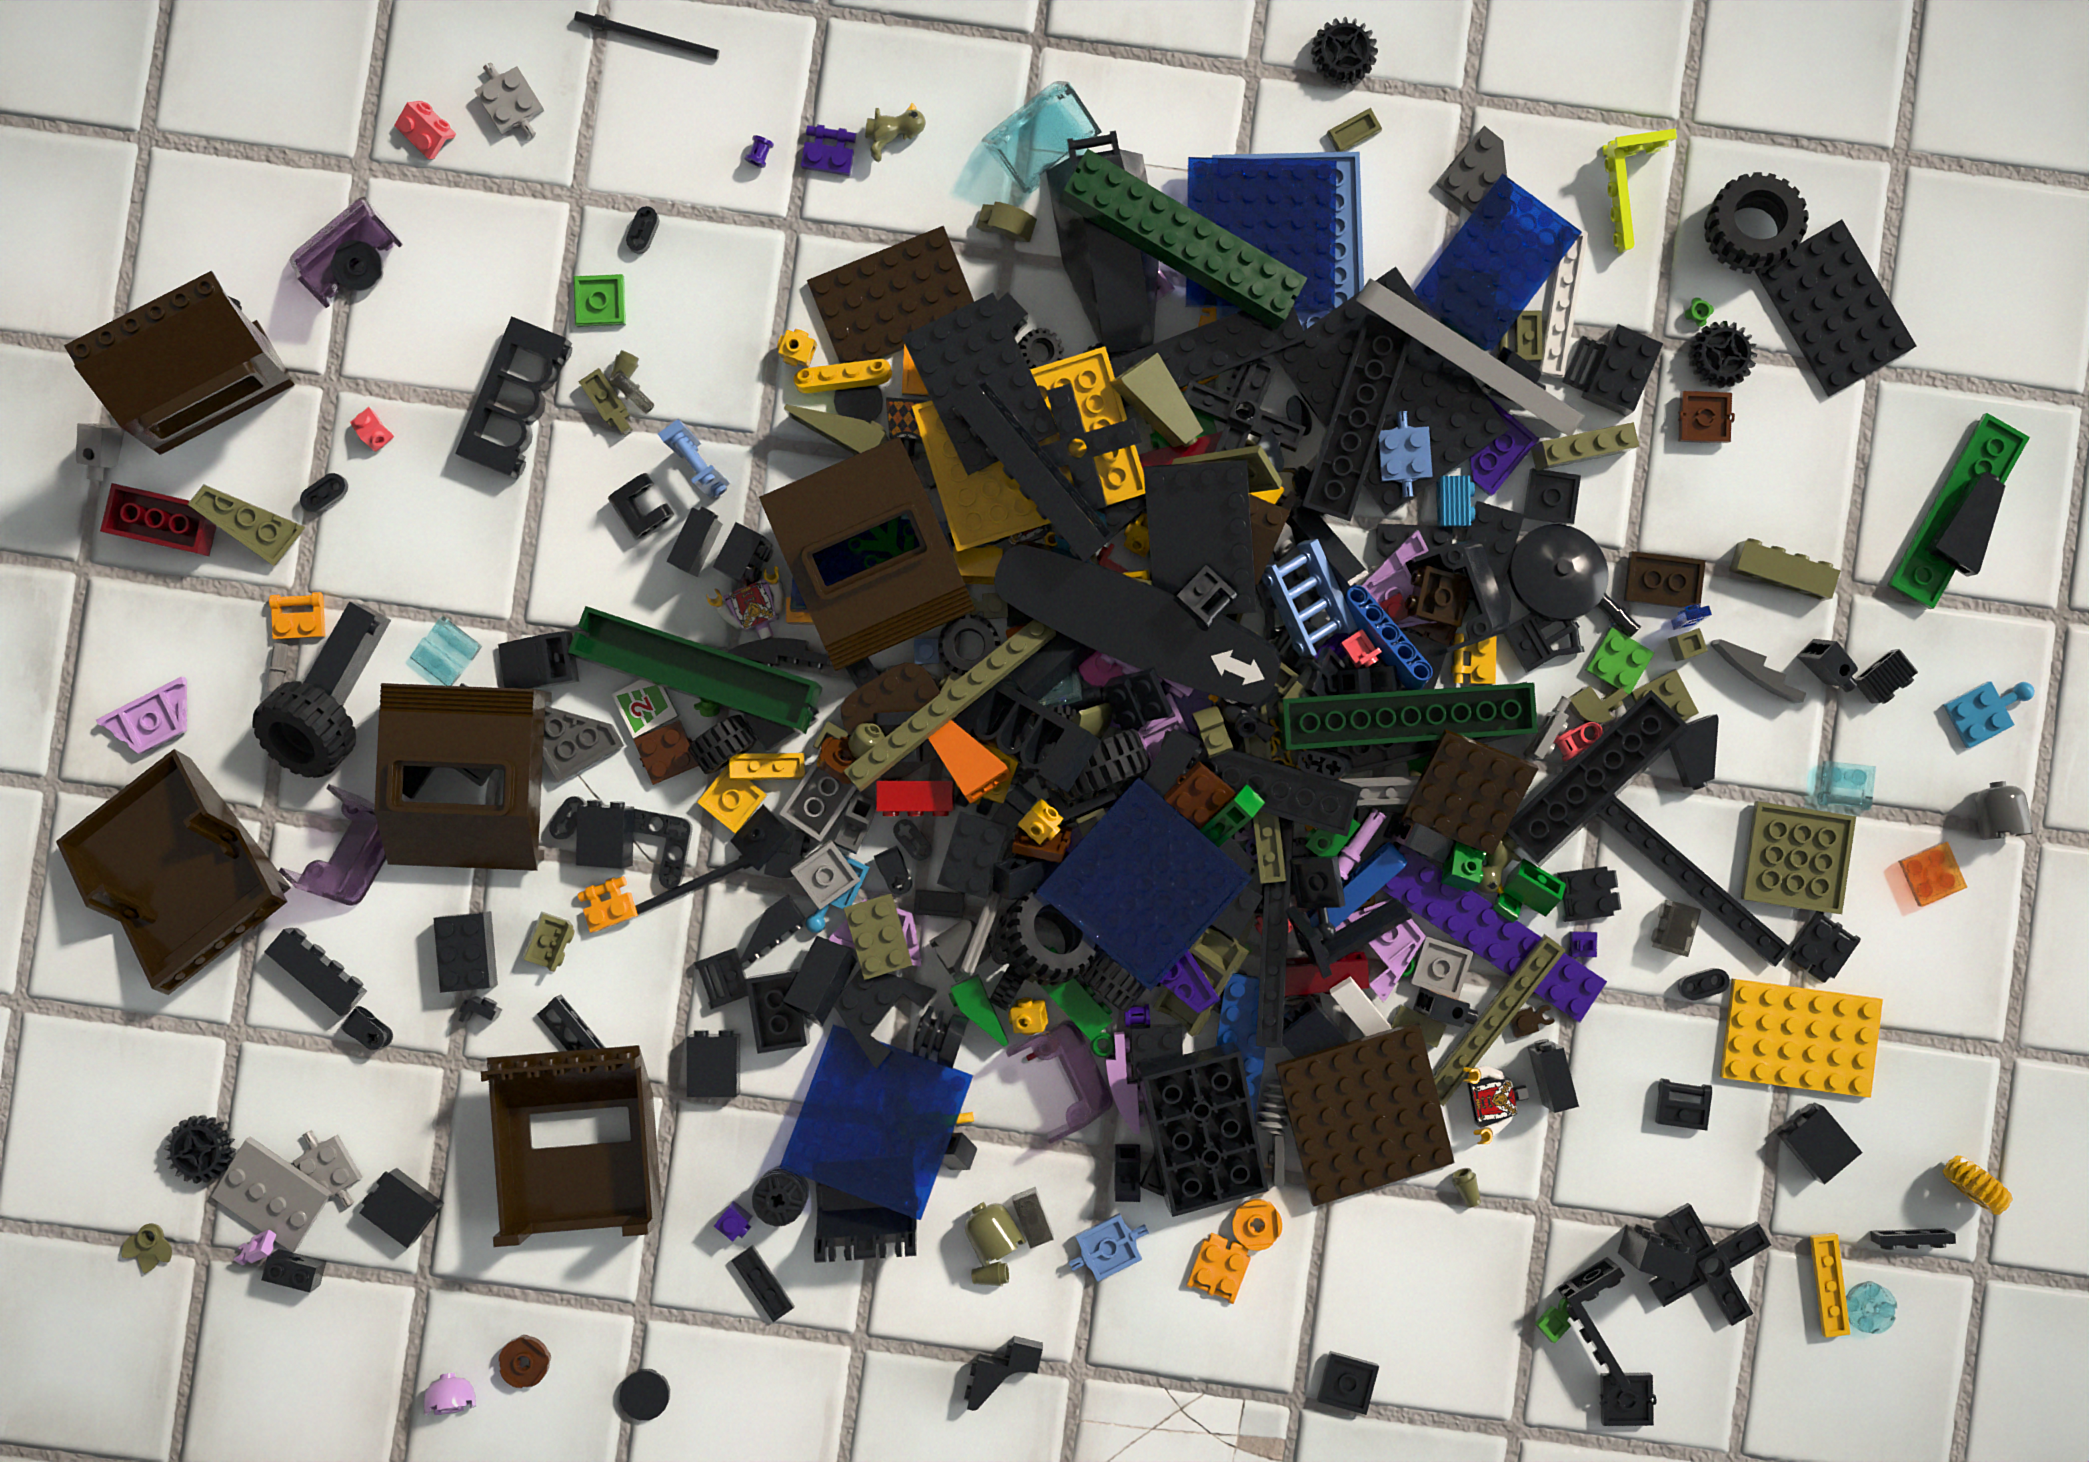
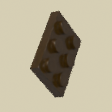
(1664, 580)

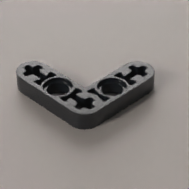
(672, 839)

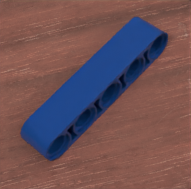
(1397, 642)
(1364, 883)

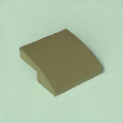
(1095, 719)

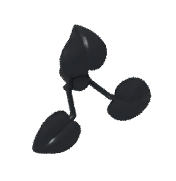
(1299, 414)

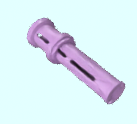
(1350, 854)

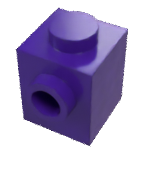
(734, 1222)

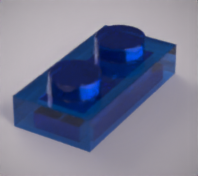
(1691, 616)

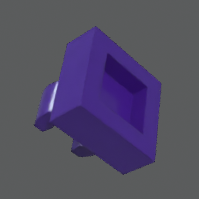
(1583, 944)

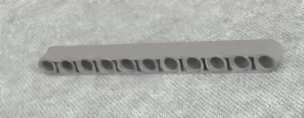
(1469, 357)

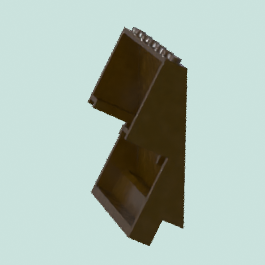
(173, 870)

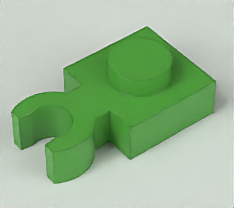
(1554, 1322)

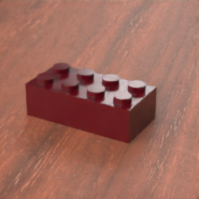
(157, 520)

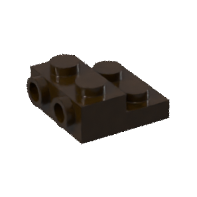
(1438, 596)

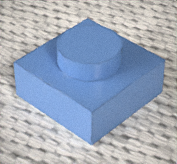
(926, 651)

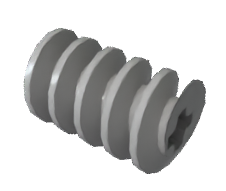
(1274, 1109)

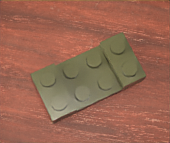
(1218, 959)

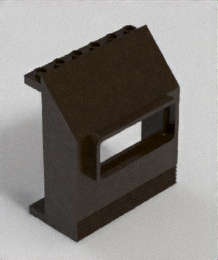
(179, 364)
(890, 598)
(461, 731)
(572, 1183)

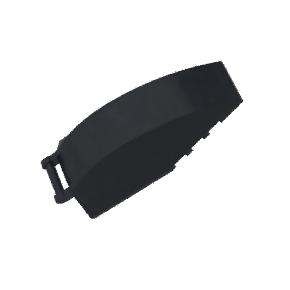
(1106, 272)

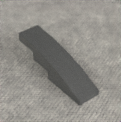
(1752, 667)

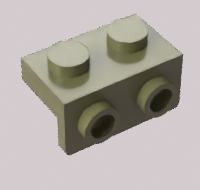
(549, 941)

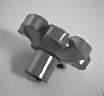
(1022, 774)

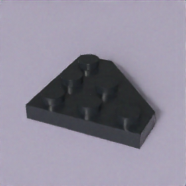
(1391, 536)

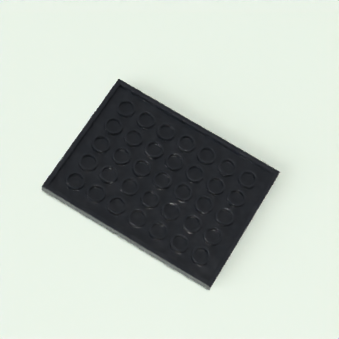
(1428, 388)

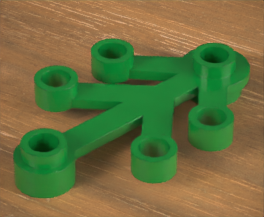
(885, 542)

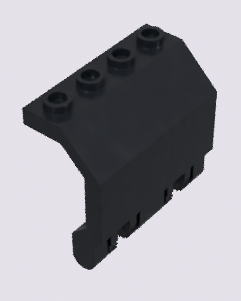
(861, 1224)

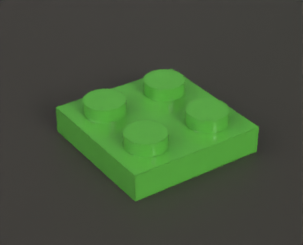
(1619, 660)

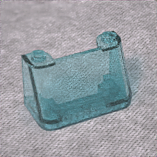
(1038, 134)

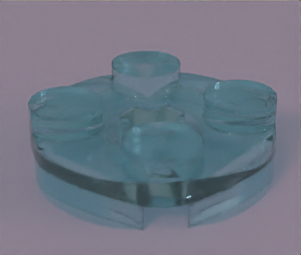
(1884, 1309)

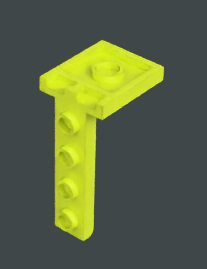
(1618, 186)

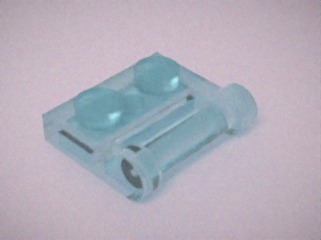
(1849, 777)

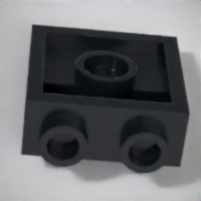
(1136, 699)

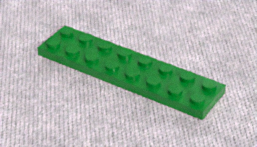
(1991, 449)

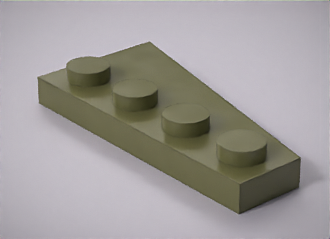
(249, 524)

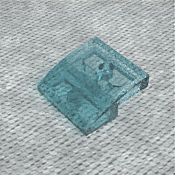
(446, 651)

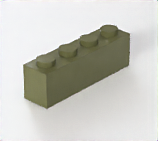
(1584, 446)
(1785, 570)

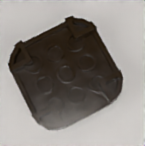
(897, 690)

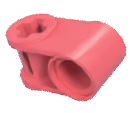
(1573, 741)

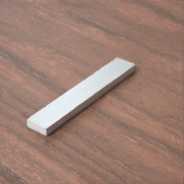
(1562, 310)

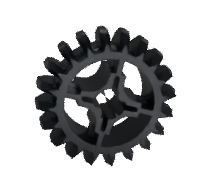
(1337, 44)
(1741, 358)
(202, 1168)

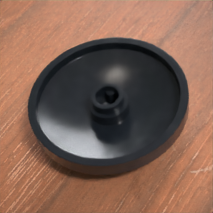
(1558, 572)

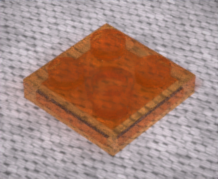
(1932, 874)

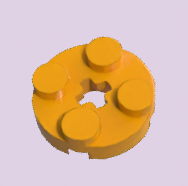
(1267, 1233)

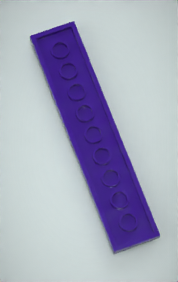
(1488, 934)

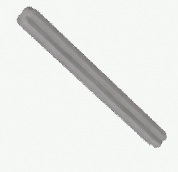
(984, 923)

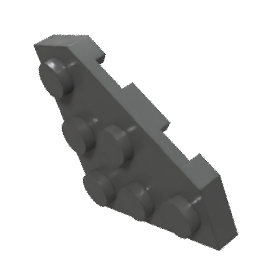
(1475, 170)
(575, 742)

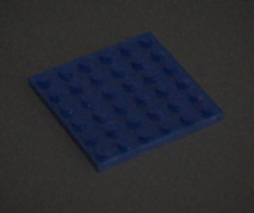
(1277, 208)
(1144, 884)
(875, 1128)

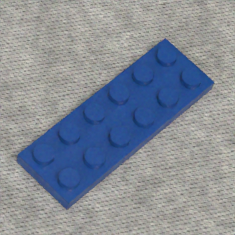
(1239, 1025)

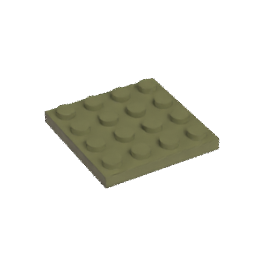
(1798, 857)

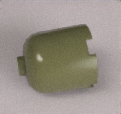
(992, 1232)

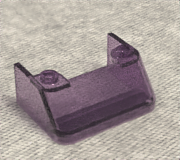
(313, 259)
(354, 861)
(1081, 1068)

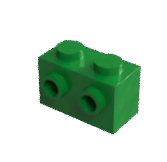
(1329, 843)
(1463, 867)
(1534, 887)

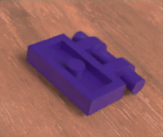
(826, 157)

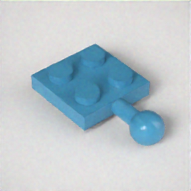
(1983, 713)
(815, 922)

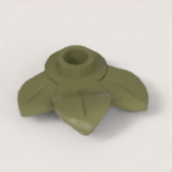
(148, 1250)

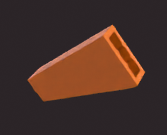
(968, 761)

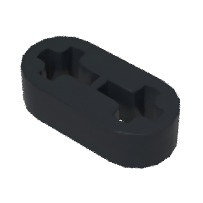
(637, 227)
(562, 815)
(907, 843)

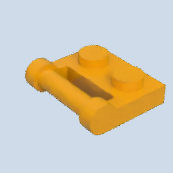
(297, 624)

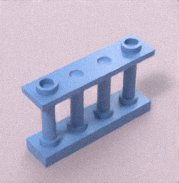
(685, 445)
(1328, 590)

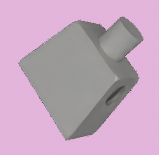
(98, 447)

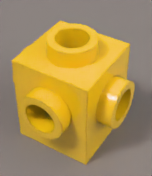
(802, 354)
(1138, 536)
(1041, 822)
(1028, 1016)

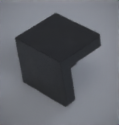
(960, 1153)

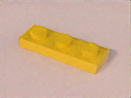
(767, 766)

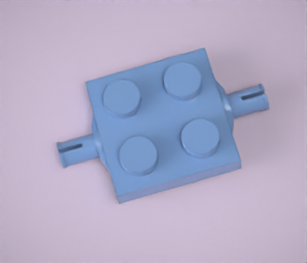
(1405, 454)
(1108, 1247)

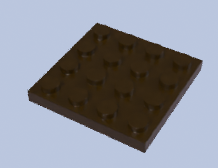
(1469, 791)

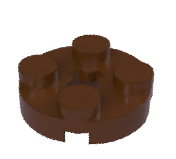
(830, 755)
(538, 1357)

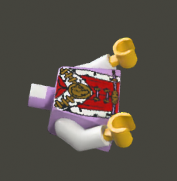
(752, 605)

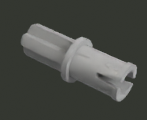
(277, 666)

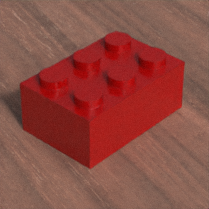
(915, 797)

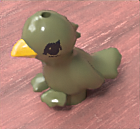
(886, 128)
(1495, 864)

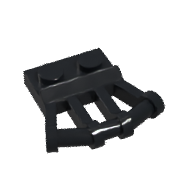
(1268, 604)
(1532, 646)

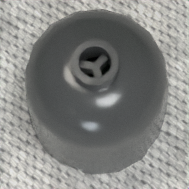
(2002, 811)
(954, 944)

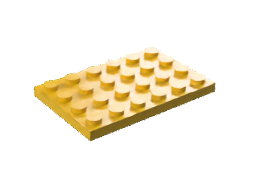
(1801, 1038)

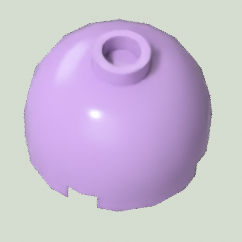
(449, 1395)

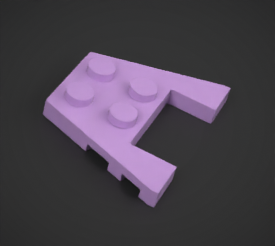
(1395, 577)
(1393, 948)

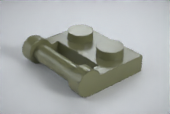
(1527, 336)

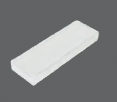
(1359, 1007)

